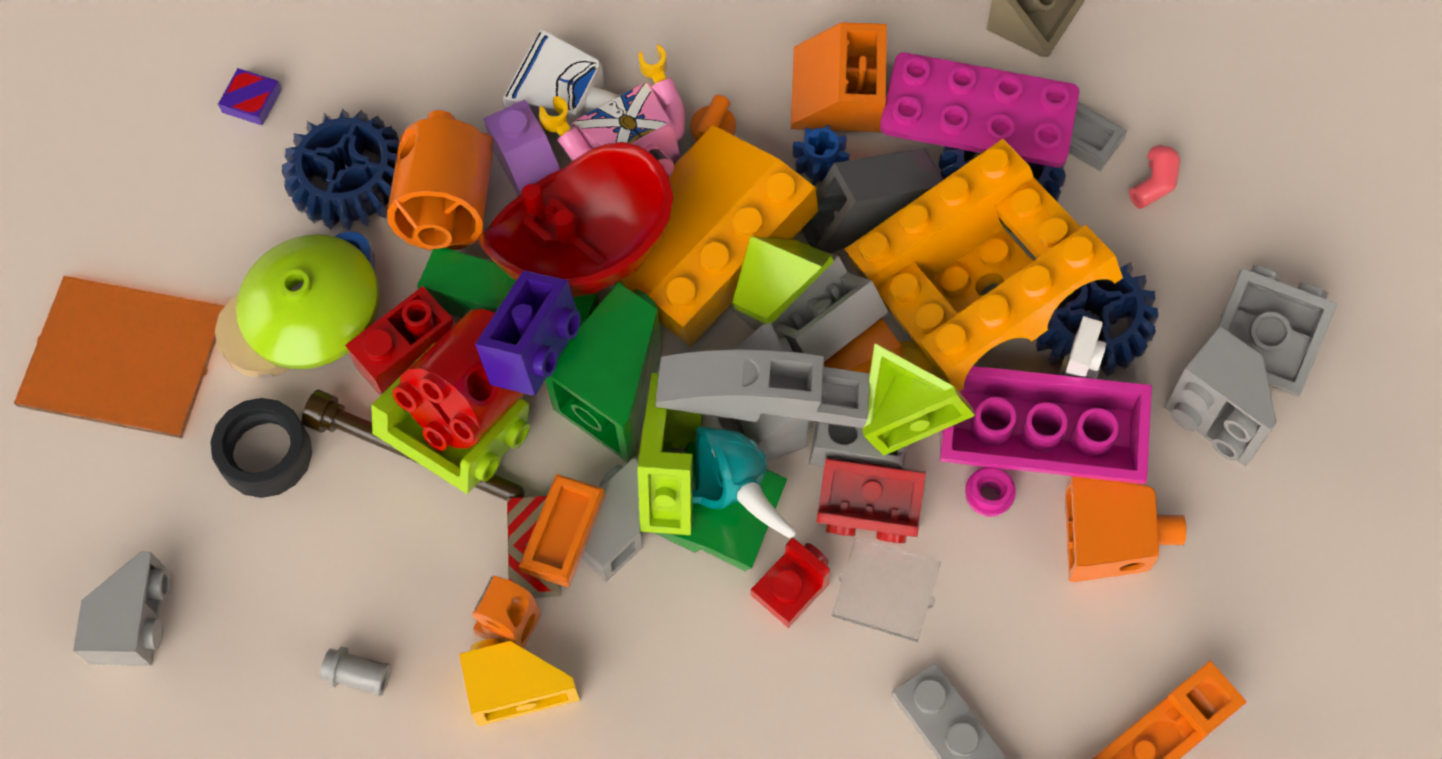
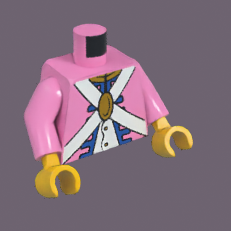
(643, 117)

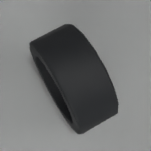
(245, 417)

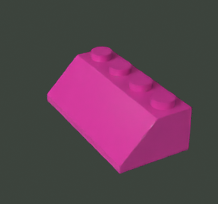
(1052, 425)

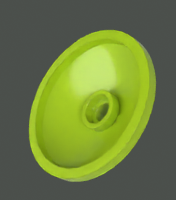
(321, 317)

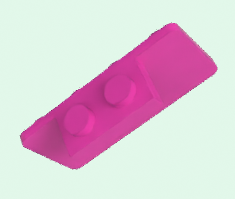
(978, 107)

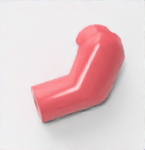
(1163, 178)

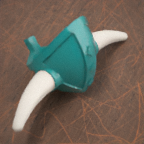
(731, 471)

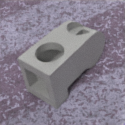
(848, 444)

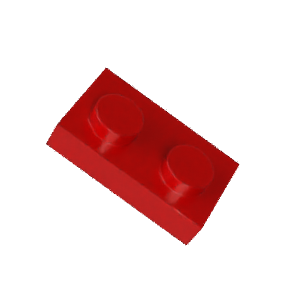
(870, 499)

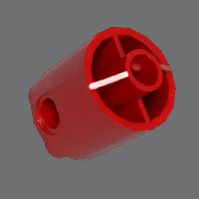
(451, 390)

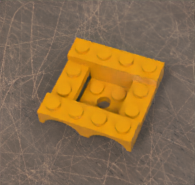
(952, 245)

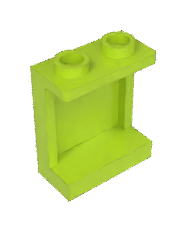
(458, 466)
(664, 476)

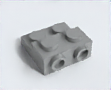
(1279, 324)

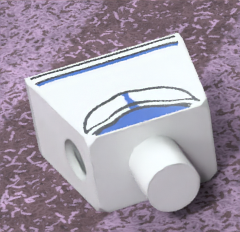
(562, 71)

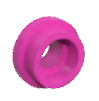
(994, 479)

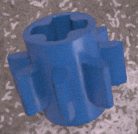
(819, 153)

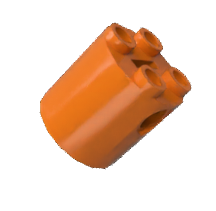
(440, 183)

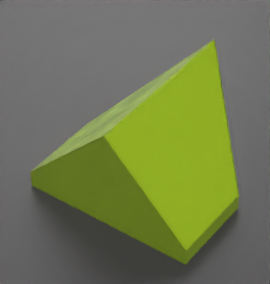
(776, 275)
(908, 403)

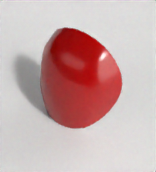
(585, 220)

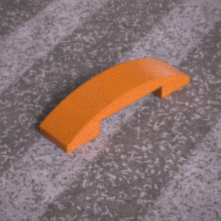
(1180, 719)

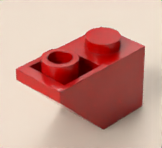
(398, 339)

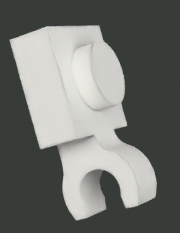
(1086, 351)

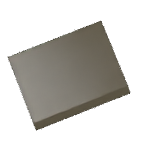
(1032, 23)

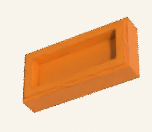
(562, 530)

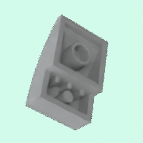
(827, 312)

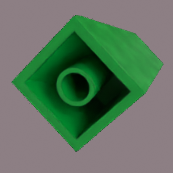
(608, 370)

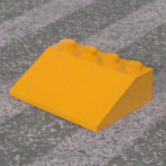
(720, 199)

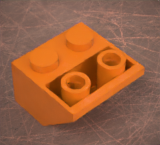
(840, 79)

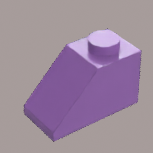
(520, 145)

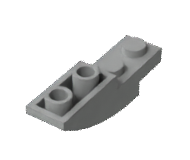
(762, 381)

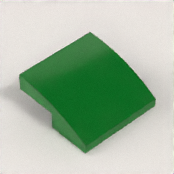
(729, 532)

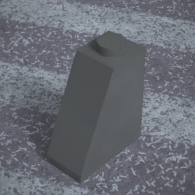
(866, 193)

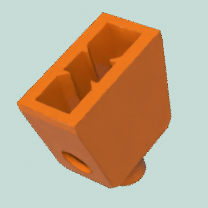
(1115, 528)

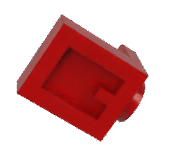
(793, 582)

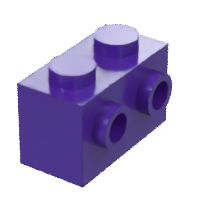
(529, 333)

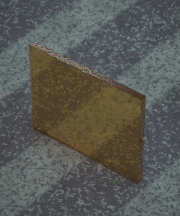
(121, 357)

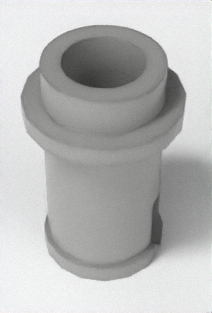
(354, 671)

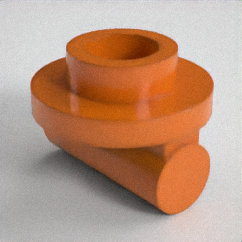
(713, 114)

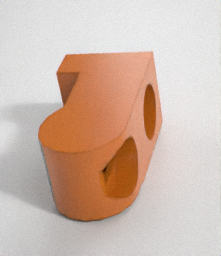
(506, 612)

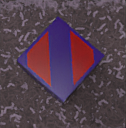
(249, 96)

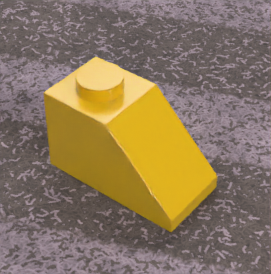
(511, 682)

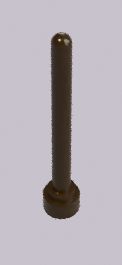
(325, 413)

